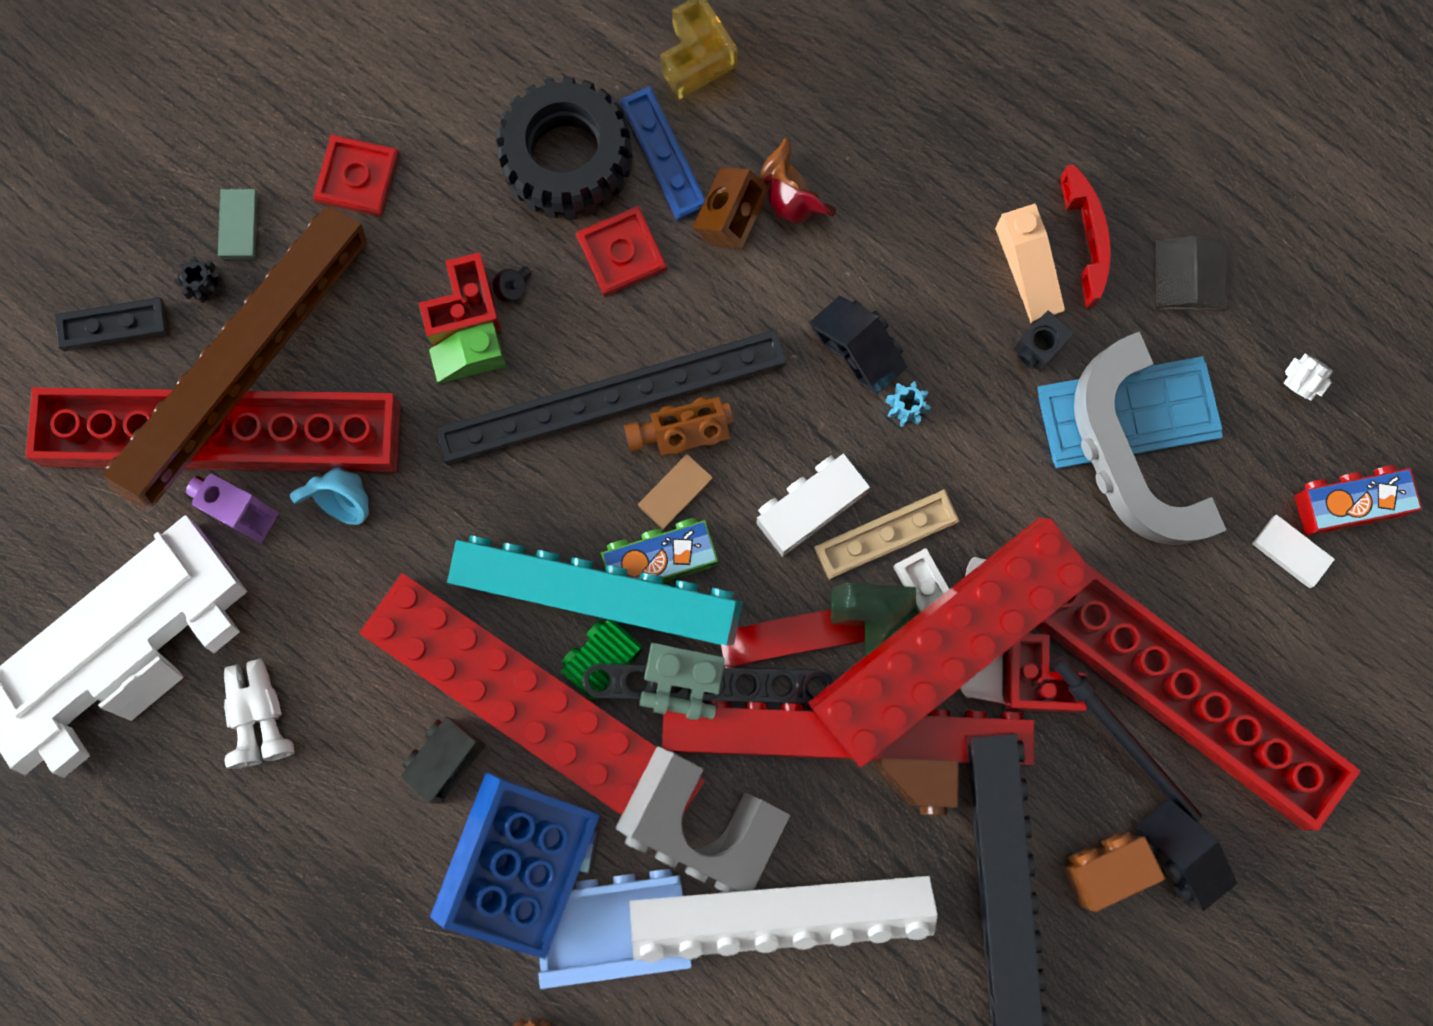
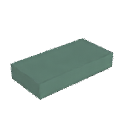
(237, 224)

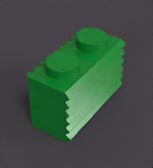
(606, 645)

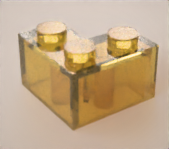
(703, 52)

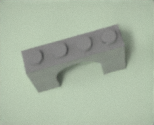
(655, 822)

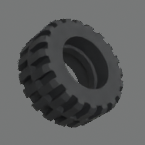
(554, 107)

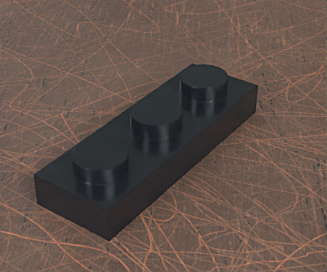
(111, 324)

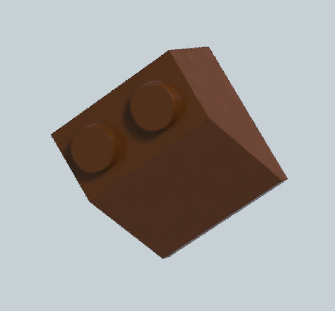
(923, 782)

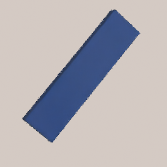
(663, 153)

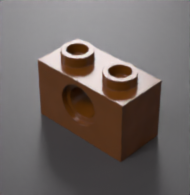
(731, 207)

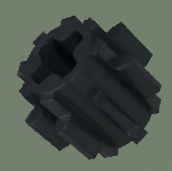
(203, 270)

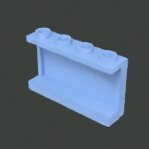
(596, 932)

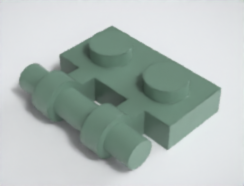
(682, 669)

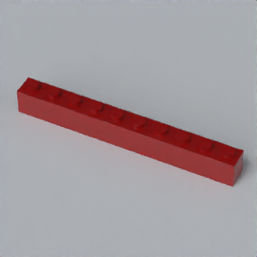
(803, 734)

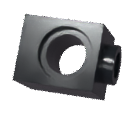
(1051, 330)

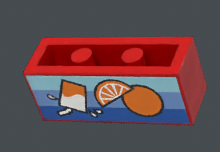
(1357, 500)

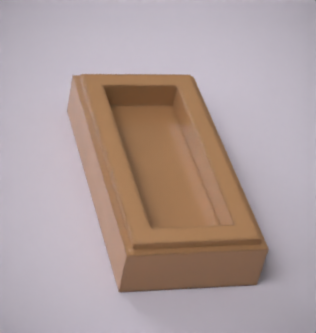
(675, 492)

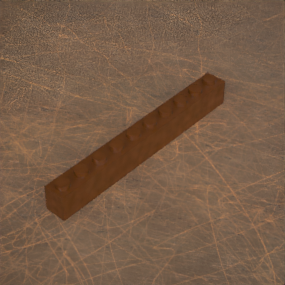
(235, 359)

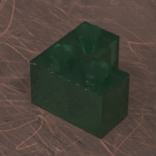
(877, 607)

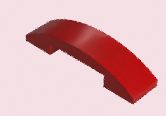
(1080, 195)
(789, 637)

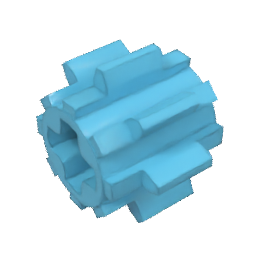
(918, 405)

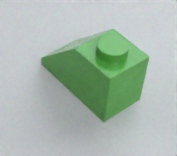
(467, 353)

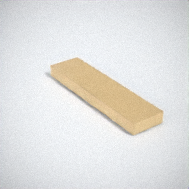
(886, 534)

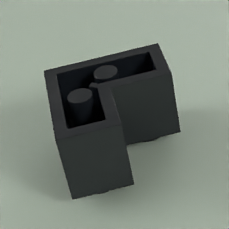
(861, 342)
(1188, 855)

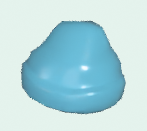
(337, 494)

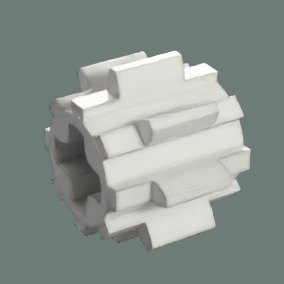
(1308, 377)

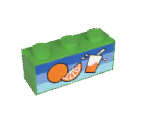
(665, 554)

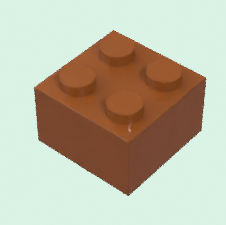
(1112, 871)

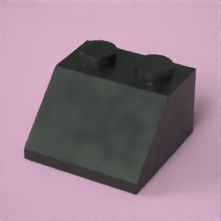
(441, 760)

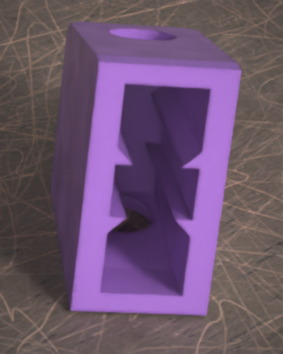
(232, 506)

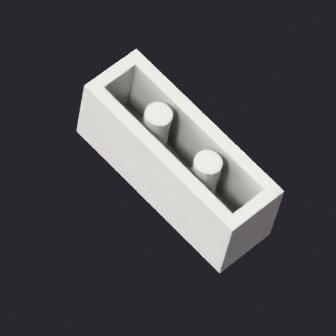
(811, 503)

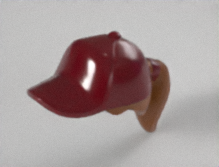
(788, 190)

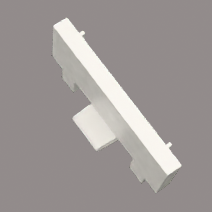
(110, 647)

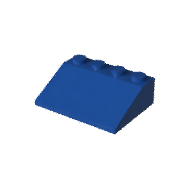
(514, 867)

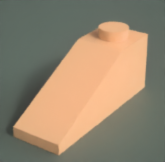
(1031, 261)

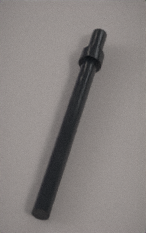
(1083, 691)

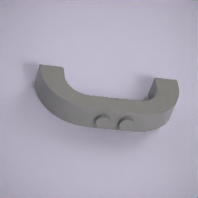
(1114, 461)

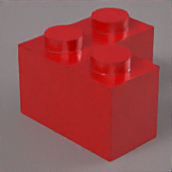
(469, 304)
(1029, 682)

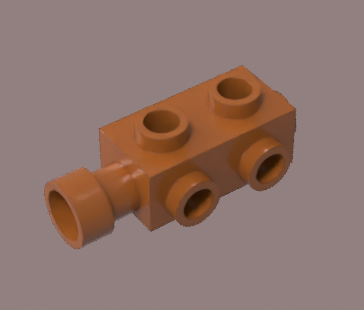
(685, 430)

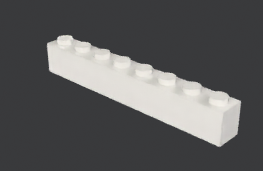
(782, 918)

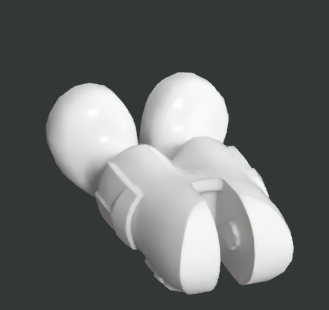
(252, 705)

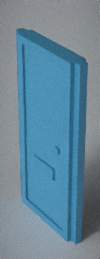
(1156, 409)

